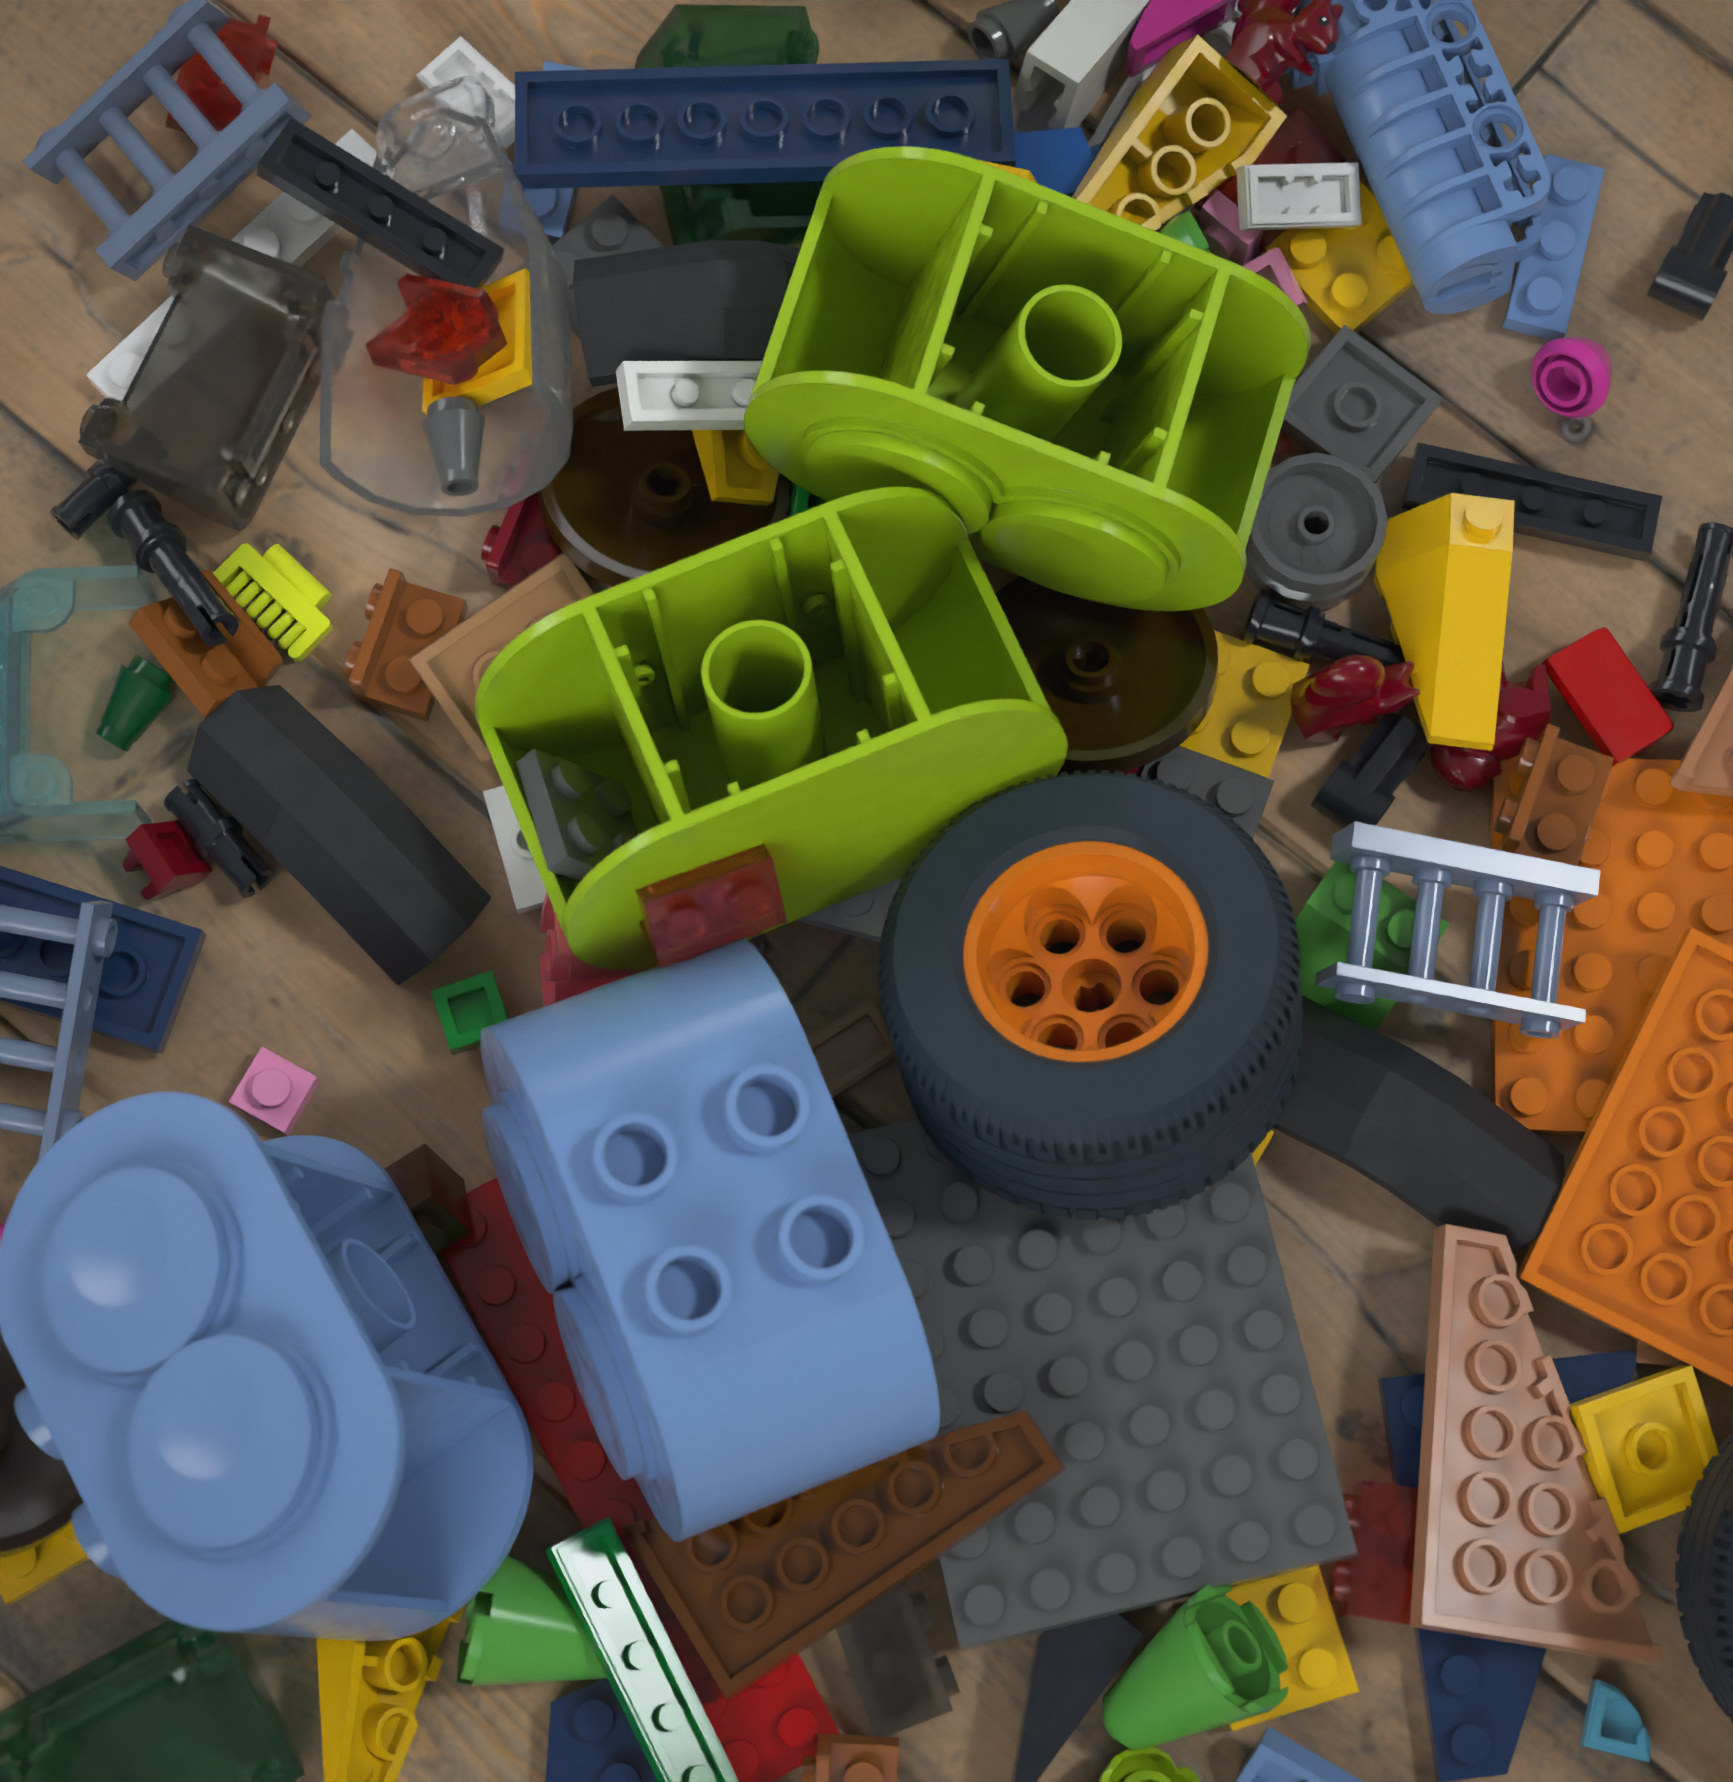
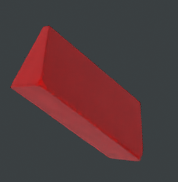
(1608, 696)

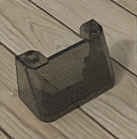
(218, 380)

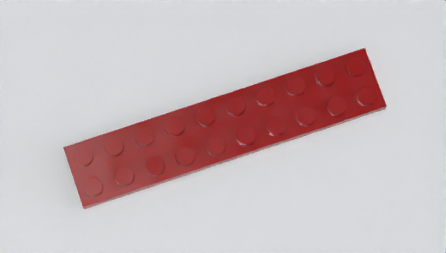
(779, 1716)

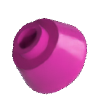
(1572, 376)

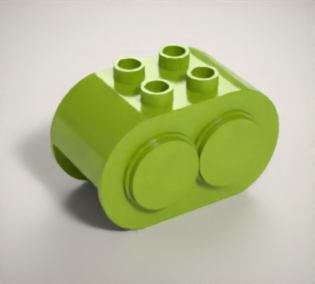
(1039, 368)
(779, 691)

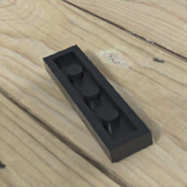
(377, 208)
(1545, 501)

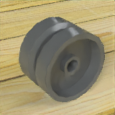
(1323, 498)

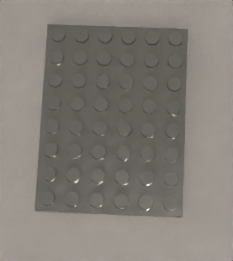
(1152, 1367)

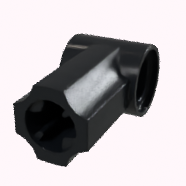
(1696, 266)
(1366, 784)

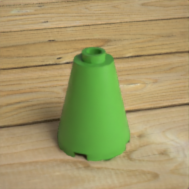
(523, 1632)
(1197, 1673)

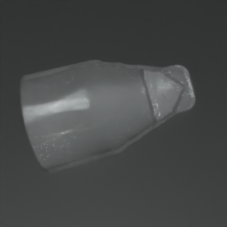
(373, 416)

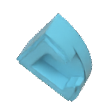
(1614, 1724)

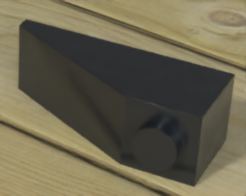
(1065, 1680)

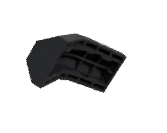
(680, 303)
(335, 829)
(1418, 1131)

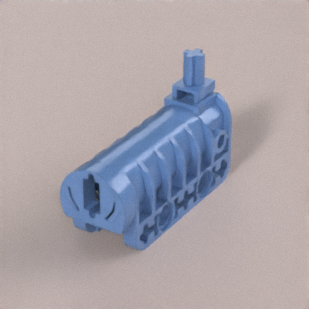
(1434, 141)

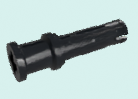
(161, 550)
(1310, 634)
(1690, 641)

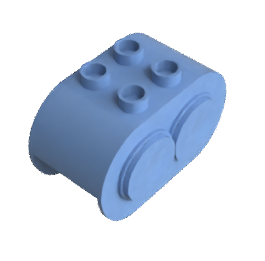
(705, 1238)
(257, 1377)

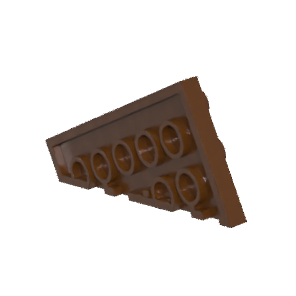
(812, 1561)

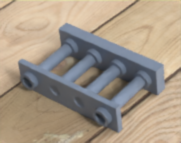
(221, 157)
(1494, 879)
(93, 939)

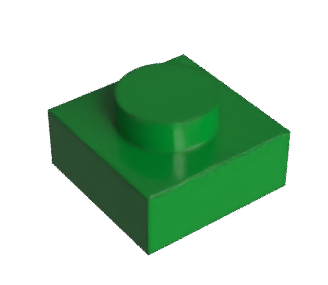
(469, 1008)

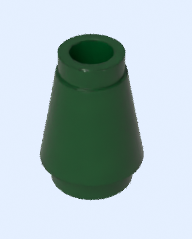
(135, 702)

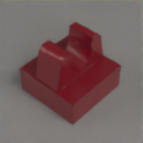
(166, 856)

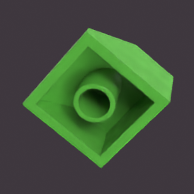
(1324, 938)

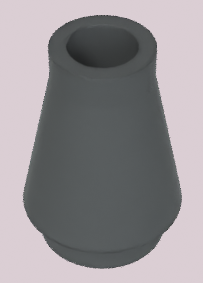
(1010, 27)
(455, 441)

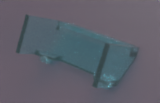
(38, 786)

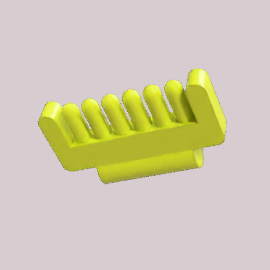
(291, 589)

